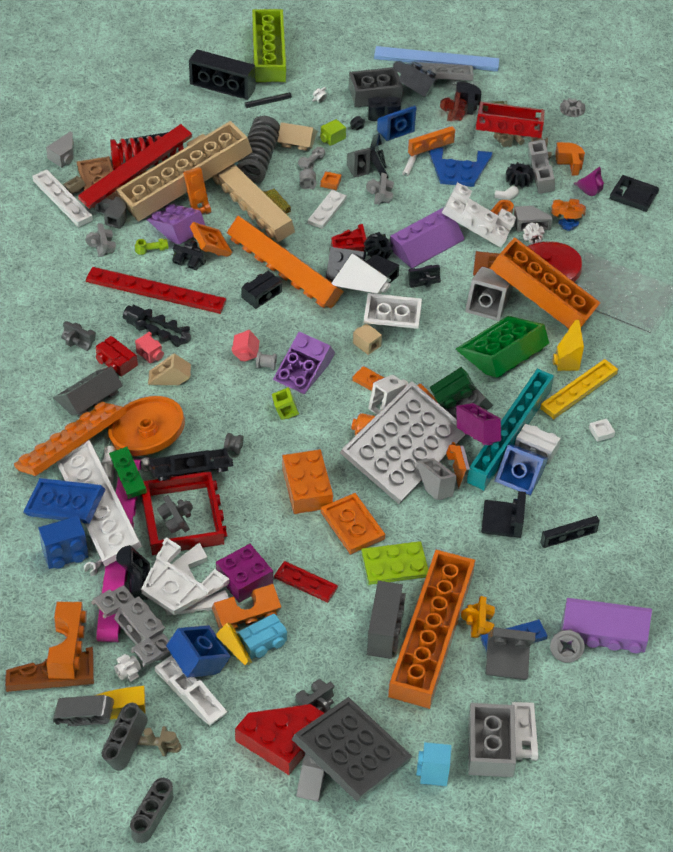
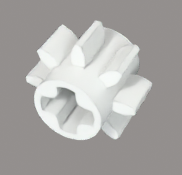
(533, 233)
(127, 667)

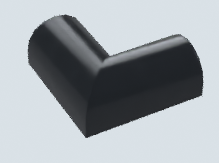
(137, 567)

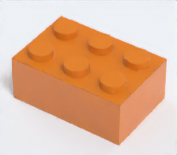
(306, 481)

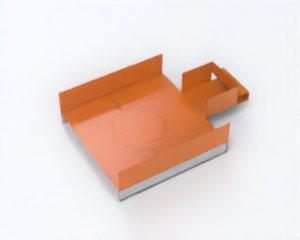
(460, 461)

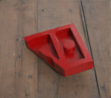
(350, 239)

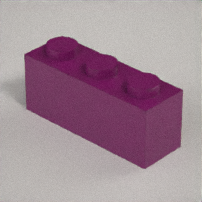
(478, 423)

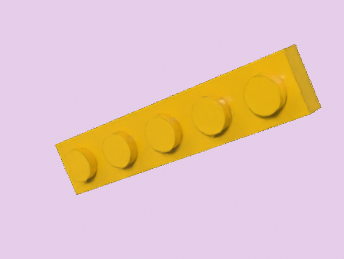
(579, 389)

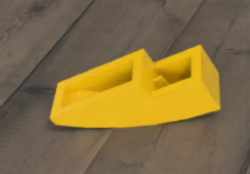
(124, 696)

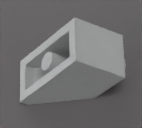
(62, 150)
(530, 214)
(437, 478)
(310, 780)

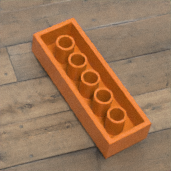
(544, 284)

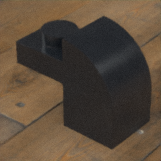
(471, 94)

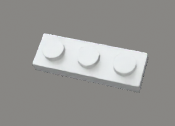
(327, 209)

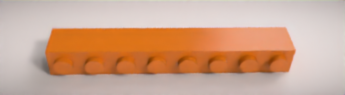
(285, 262)

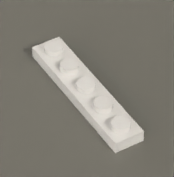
(62, 198)

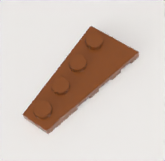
(36, 676)

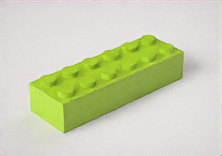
(269, 45)

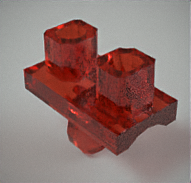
(454, 107)

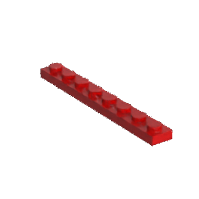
(156, 290)

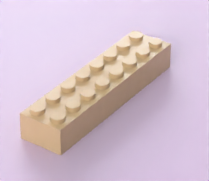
(166, 180)

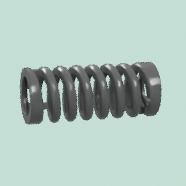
(262, 142)

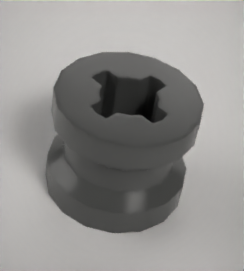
(233, 443)

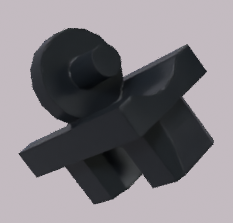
(189, 252)
(424, 276)

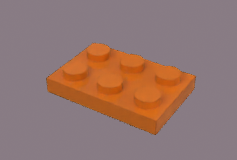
(352, 523)

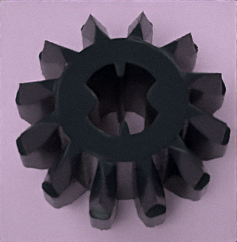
(519, 175)
(378, 245)

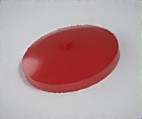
(561, 257)

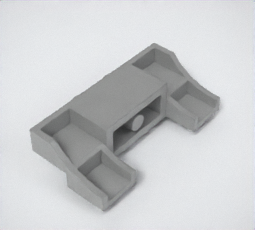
(137, 622)

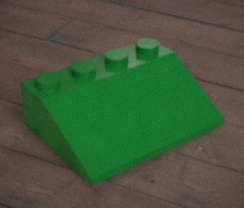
(505, 345)

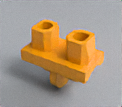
(477, 615)

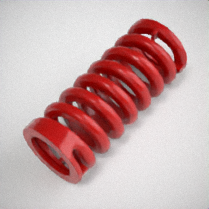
(117, 154)

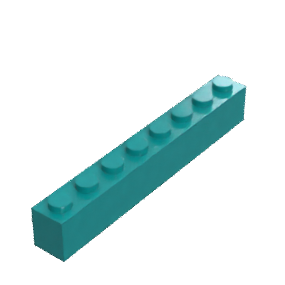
(519, 414)

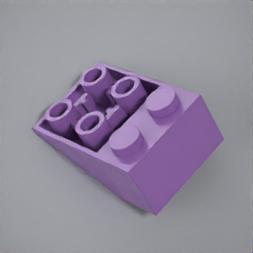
(175, 222)
(304, 363)

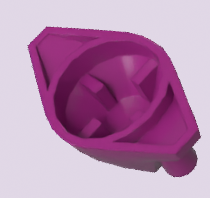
(591, 183)

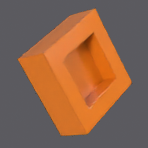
(331, 180)

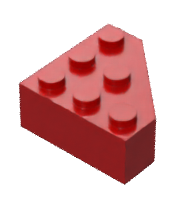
(271, 734)

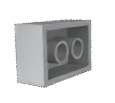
(491, 740)

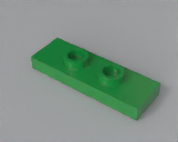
(127, 472)

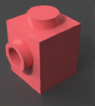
(245, 346)

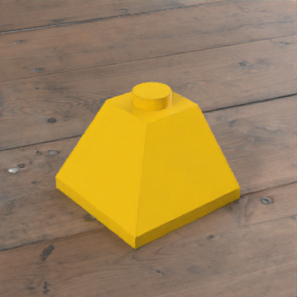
(570, 349)

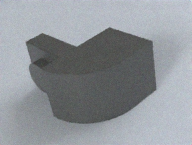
(113, 211)

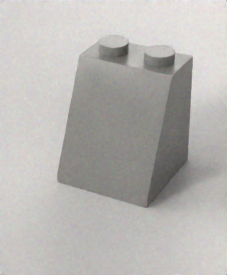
(488, 294)

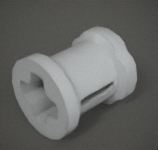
(264, 360)

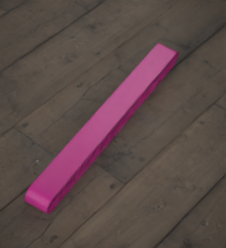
(115, 574)

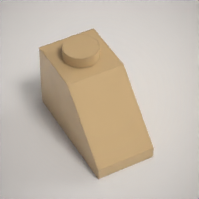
(170, 372)

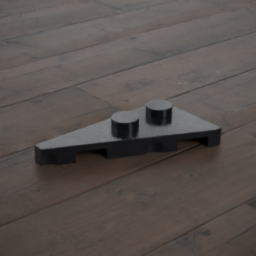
(377, 156)

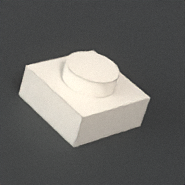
(601, 430)

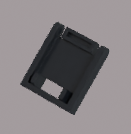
(637, 195)

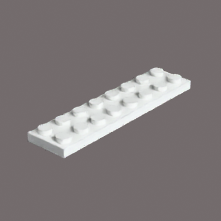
(110, 524)

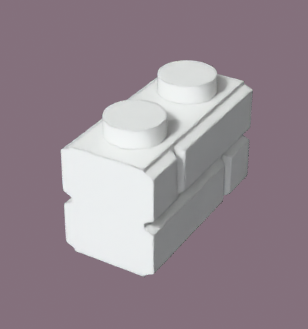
(538, 441)

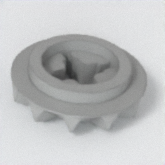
(572, 111)
(567, 654)

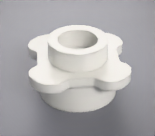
(320, 95)

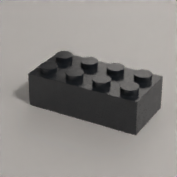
(222, 74)

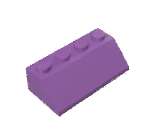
(426, 238)
(608, 624)

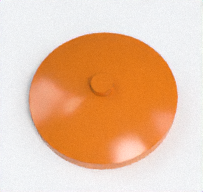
(148, 426)

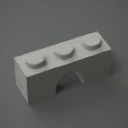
(539, 162)

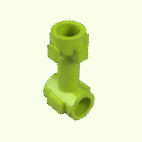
(141, 246)

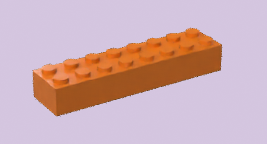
(431, 629)

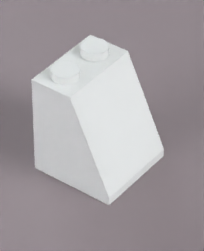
(361, 276)

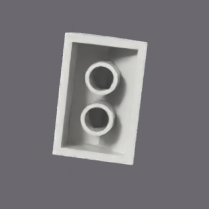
(393, 310)

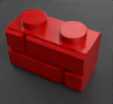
(117, 355)

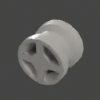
(307, 179)

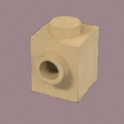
(367, 339)

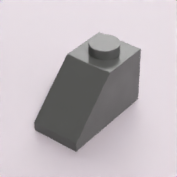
(359, 162)

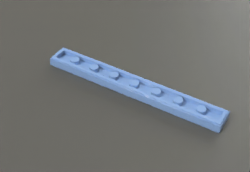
(409, 55)

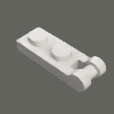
(525, 731)

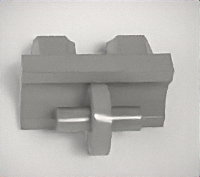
(381, 189)
(101, 240)

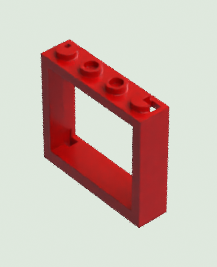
(510, 120)
(179, 484)

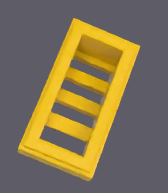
(231, 640)

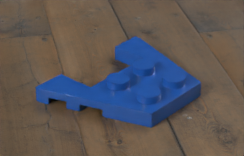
(453, 171)

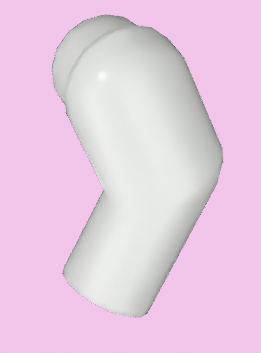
(509, 194)

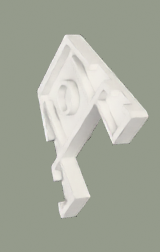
(190, 559)
(174, 588)

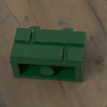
(453, 388)

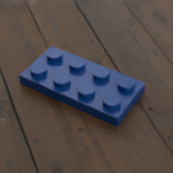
(64, 500)

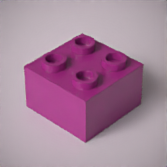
(245, 572)

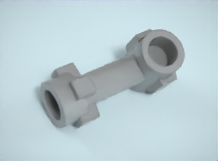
(308, 163)

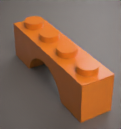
(64, 658)

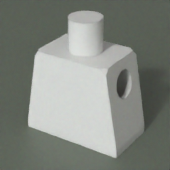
(385, 391)

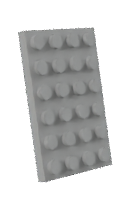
(400, 436)

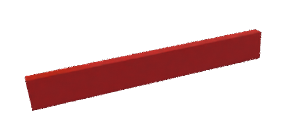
(134, 166)

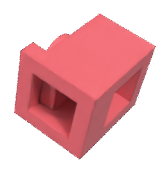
(149, 348)

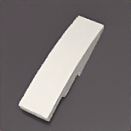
(191, 691)

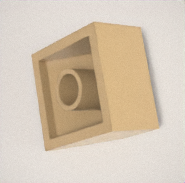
(296, 135)

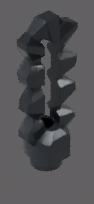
(137, 317)

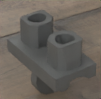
(76, 335)
(182, 509)
(320, 698)

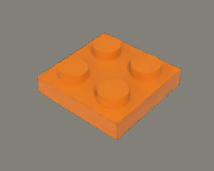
(210, 239)

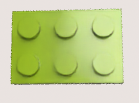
(395, 562)

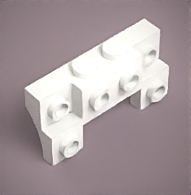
(476, 217)

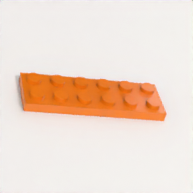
(69, 439)

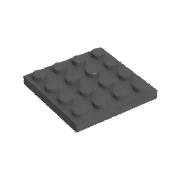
(352, 748)

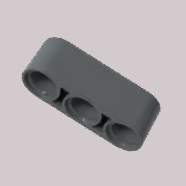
(83, 710)
(124, 736)
(152, 800)

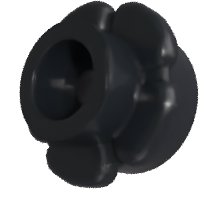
(357, 123)

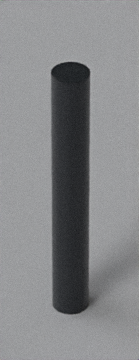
(268, 100)

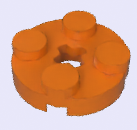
(570, 209)

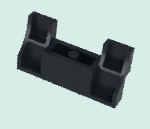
(189, 463)

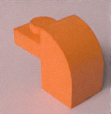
(570, 154)

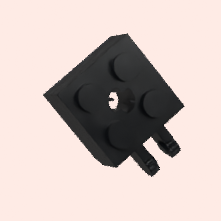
(415, 77)

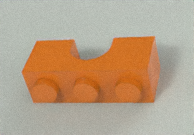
(264, 604)

